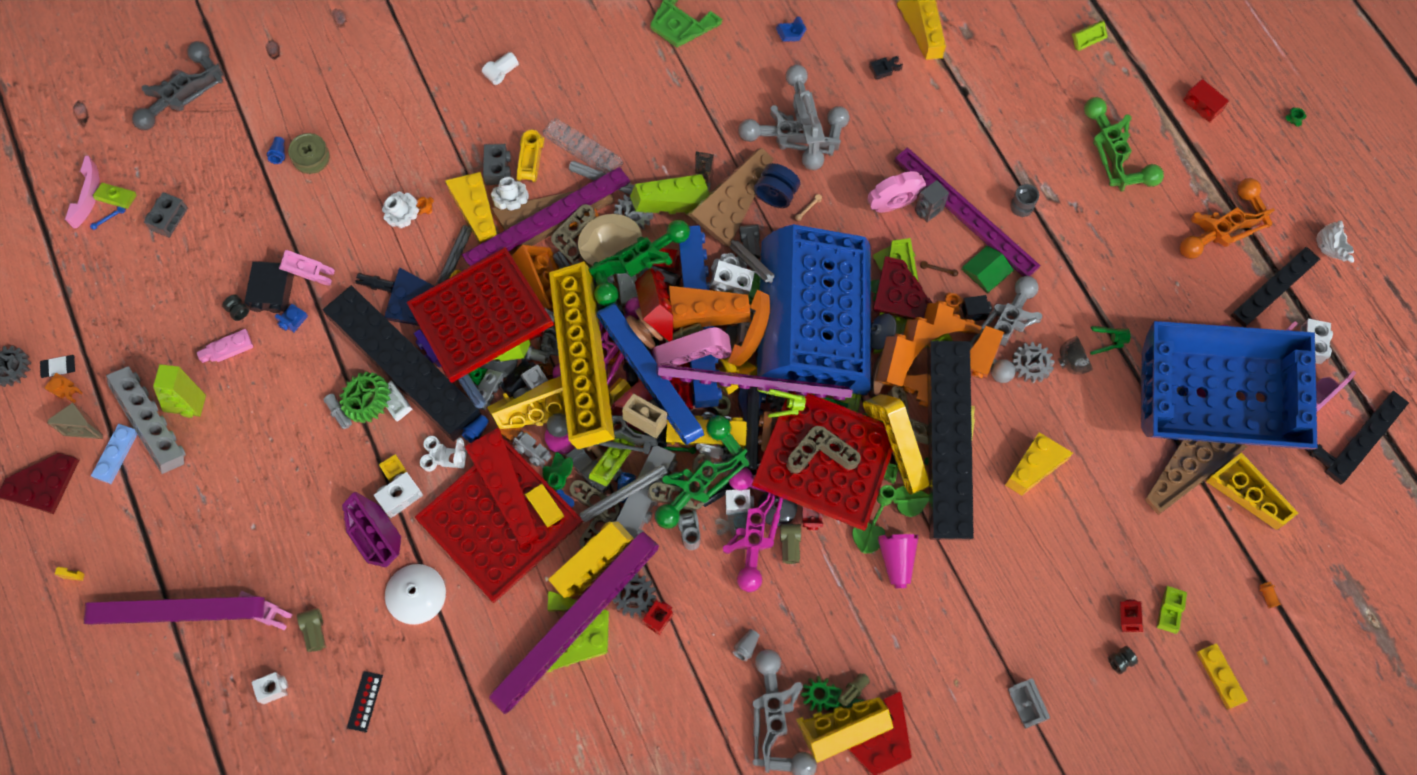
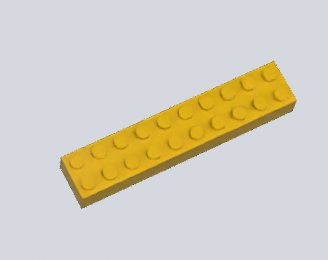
(581, 356)

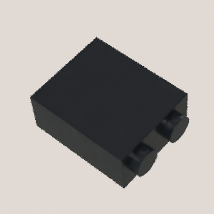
(268, 288)

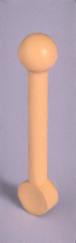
(818, 198)

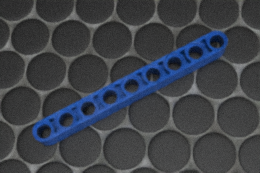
(645, 368)

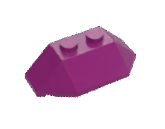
(371, 530)

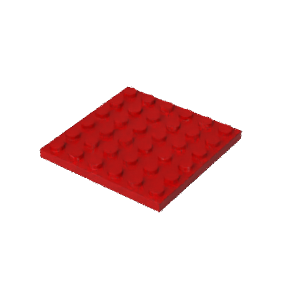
(479, 314)
(824, 483)
(480, 539)

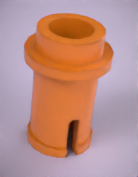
(1269, 594)

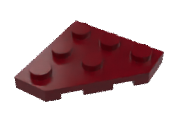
(900, 291)
(40, 484)

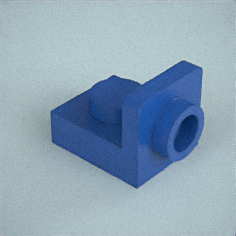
(291, 318)

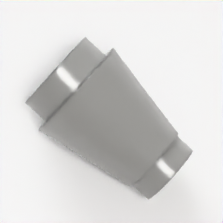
(745, 647)

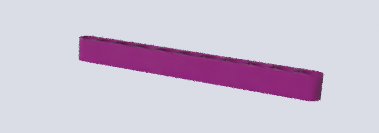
(574, 623)

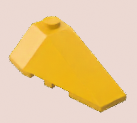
(532, 406)

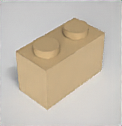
(644, 415)

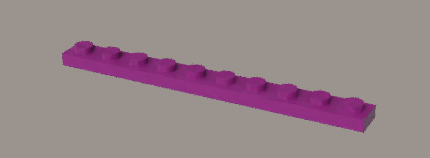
(548, 216)
(971, 216)
(745, 381)

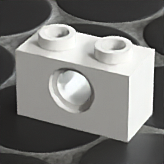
(409, 494)

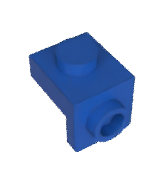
(791, 31)

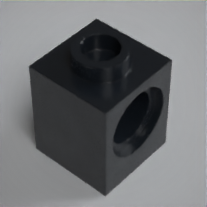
(976, 308)

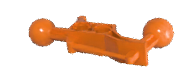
(1248, 190)

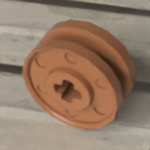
(643, 330)

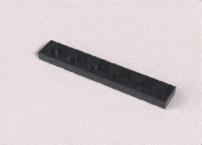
(1275, 287)
(1367, 437)

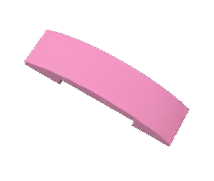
(78, 212)

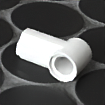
(496, 70)

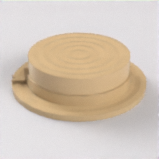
(606, 236)

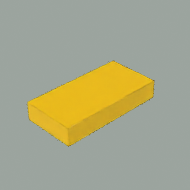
(544, 505)

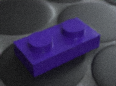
(424, 344)

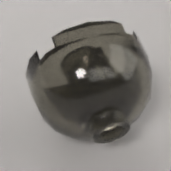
(1074, 357)

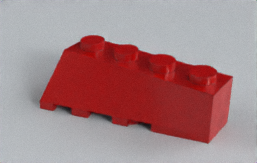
(655, 302)

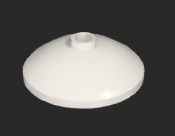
(421, 605)

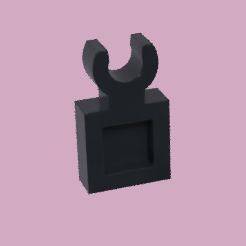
(884, 68)

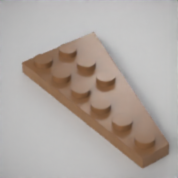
(729, 202)
(510, 218)
(1188, 468)

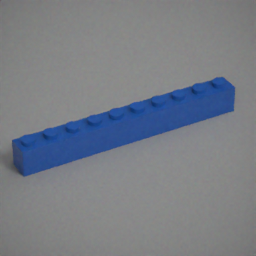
(694, 276)

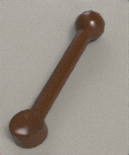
(924, 265)

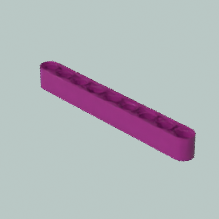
(174, 610)

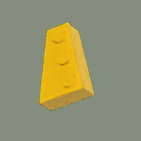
(1037, 463)

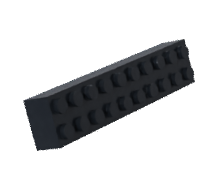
(402, 362)
(950, 441)

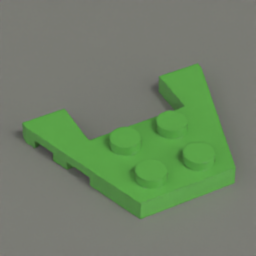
(680, 27)

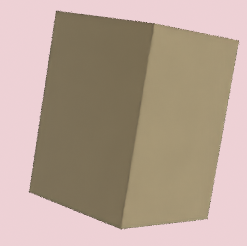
(74, 423)

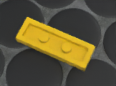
(1222, 676)

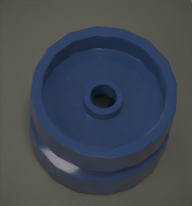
(777, 185)

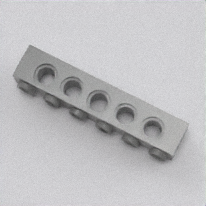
(164, 459)

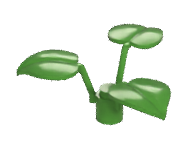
(907, 505)

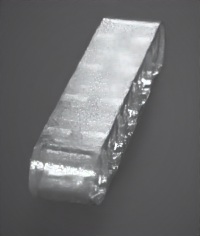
(581, 146)

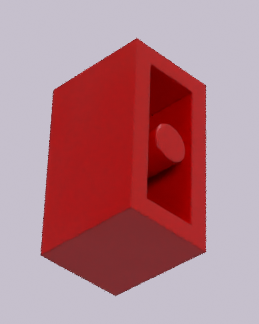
(1206, 100)

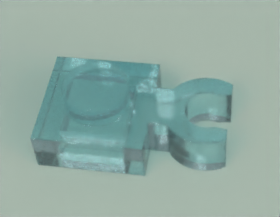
(735, 521)

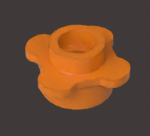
(425, 205)
(955, 298)

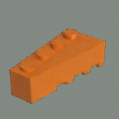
(707, 307)

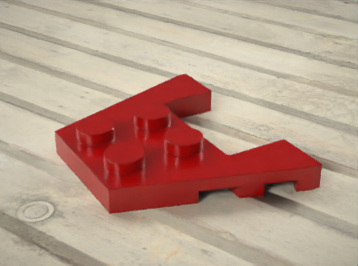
(890, 747)

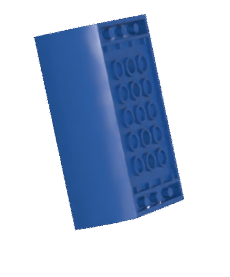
(799, 298)
(1222, 363)

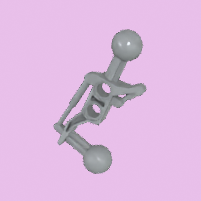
(806, 117)
(837, 117)
(1025, 288)
(803, 763)

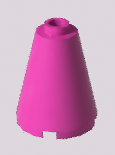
(899, 557)

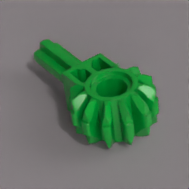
(830, 698)

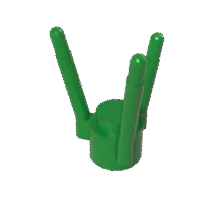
(1118, 335)

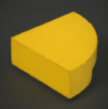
(72, 575)

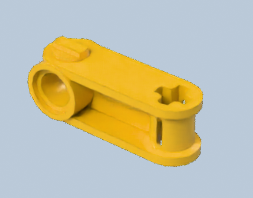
(529, 155)

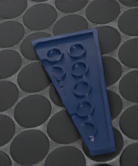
(405, 288)

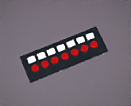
(365, 701)

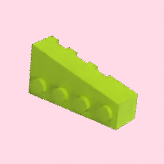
(670, 195)
(178, 392)

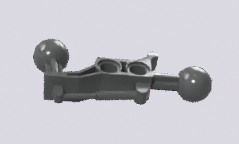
(182, 94)
(558, 427)

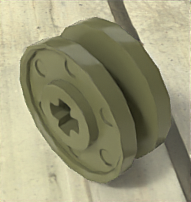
(309, 153)

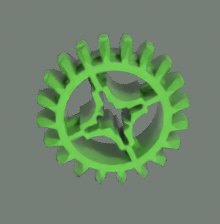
(370, 400)

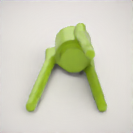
(794, 402)

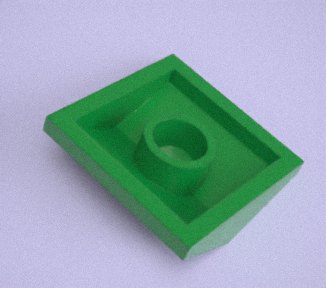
(988, 268)

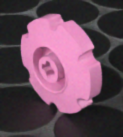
(896, 192)

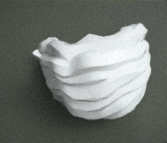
(1334, 242)

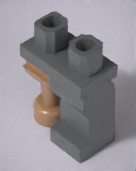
(584, 465)

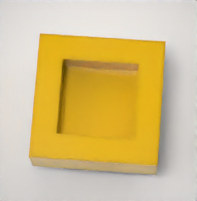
(392, 467)

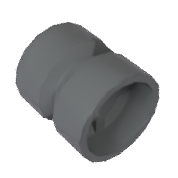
(1024, 200)

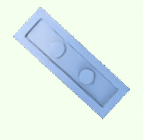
(114, 454)

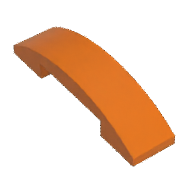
(756, 330)

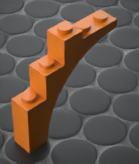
(902, 349)
(981, 360)

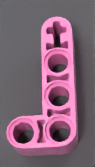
(694, 346)

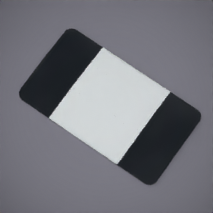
(58, 365)

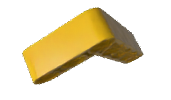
(902, 439)

